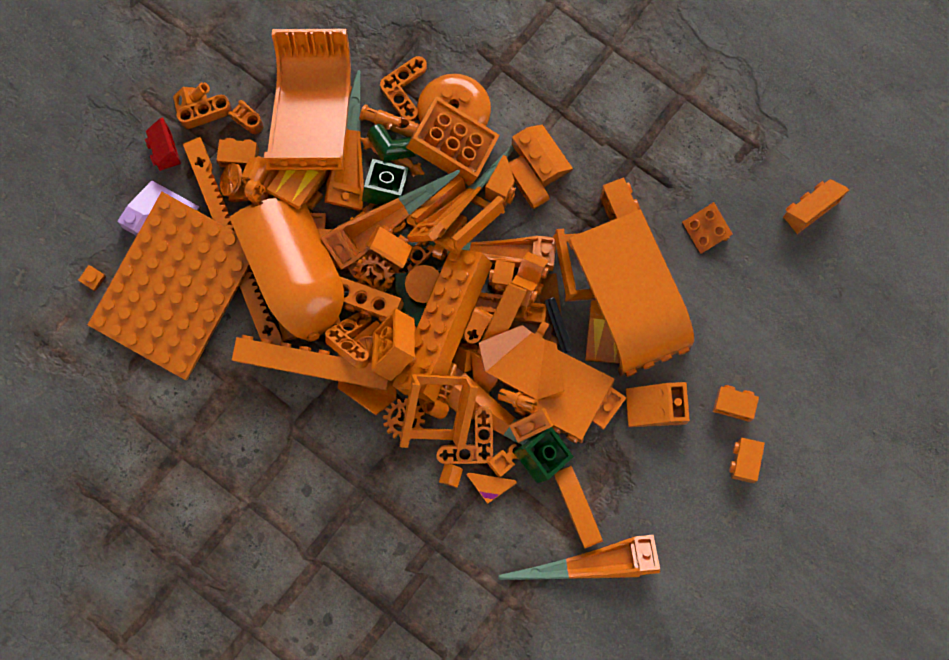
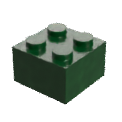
(384, 182)

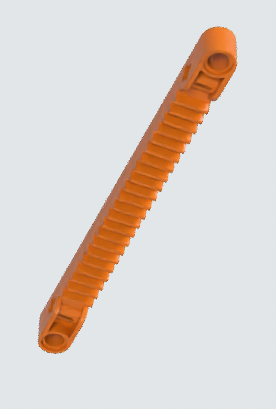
(197, 154)

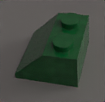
(544, 455)

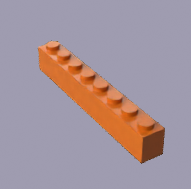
(304, 362)

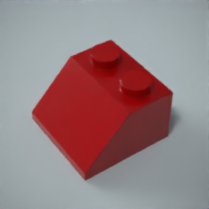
(162, 145)

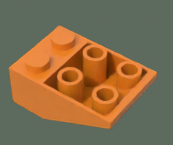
(657, 405)

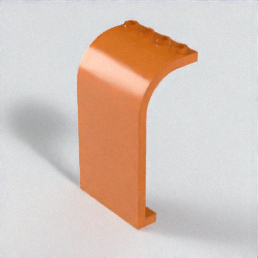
(310, 100)
(634, 292)

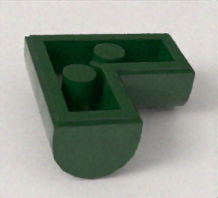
(386, 147)

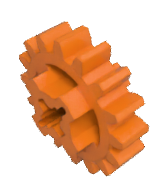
(375, 272)
(395, 421)

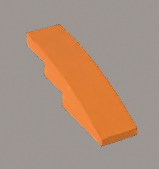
(532, 314)
(578, 507)

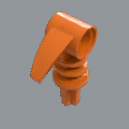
(439, 408)

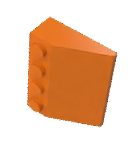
(453, 141)

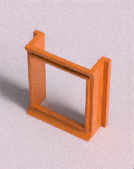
(472, 228)
(572, 294)
(463, 415)

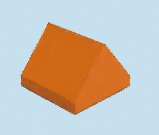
(451, 475)

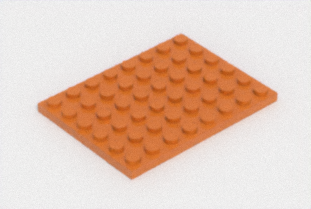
(172, 286)

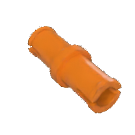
(517, 400)

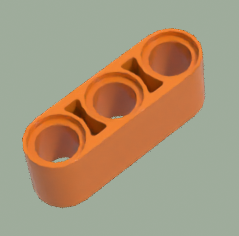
(194, 110)
(528, 182)

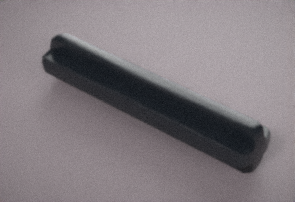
(558, 325)

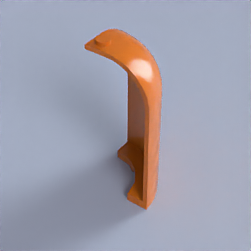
(291, 266)

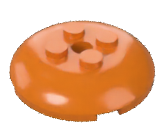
(457, 89)

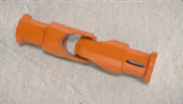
(389, 121)

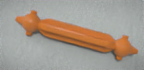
(415, 168)

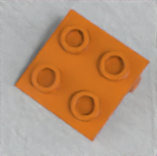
(707, 228)

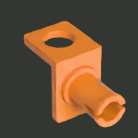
(191, 95)

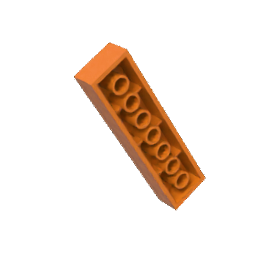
(445, 319)

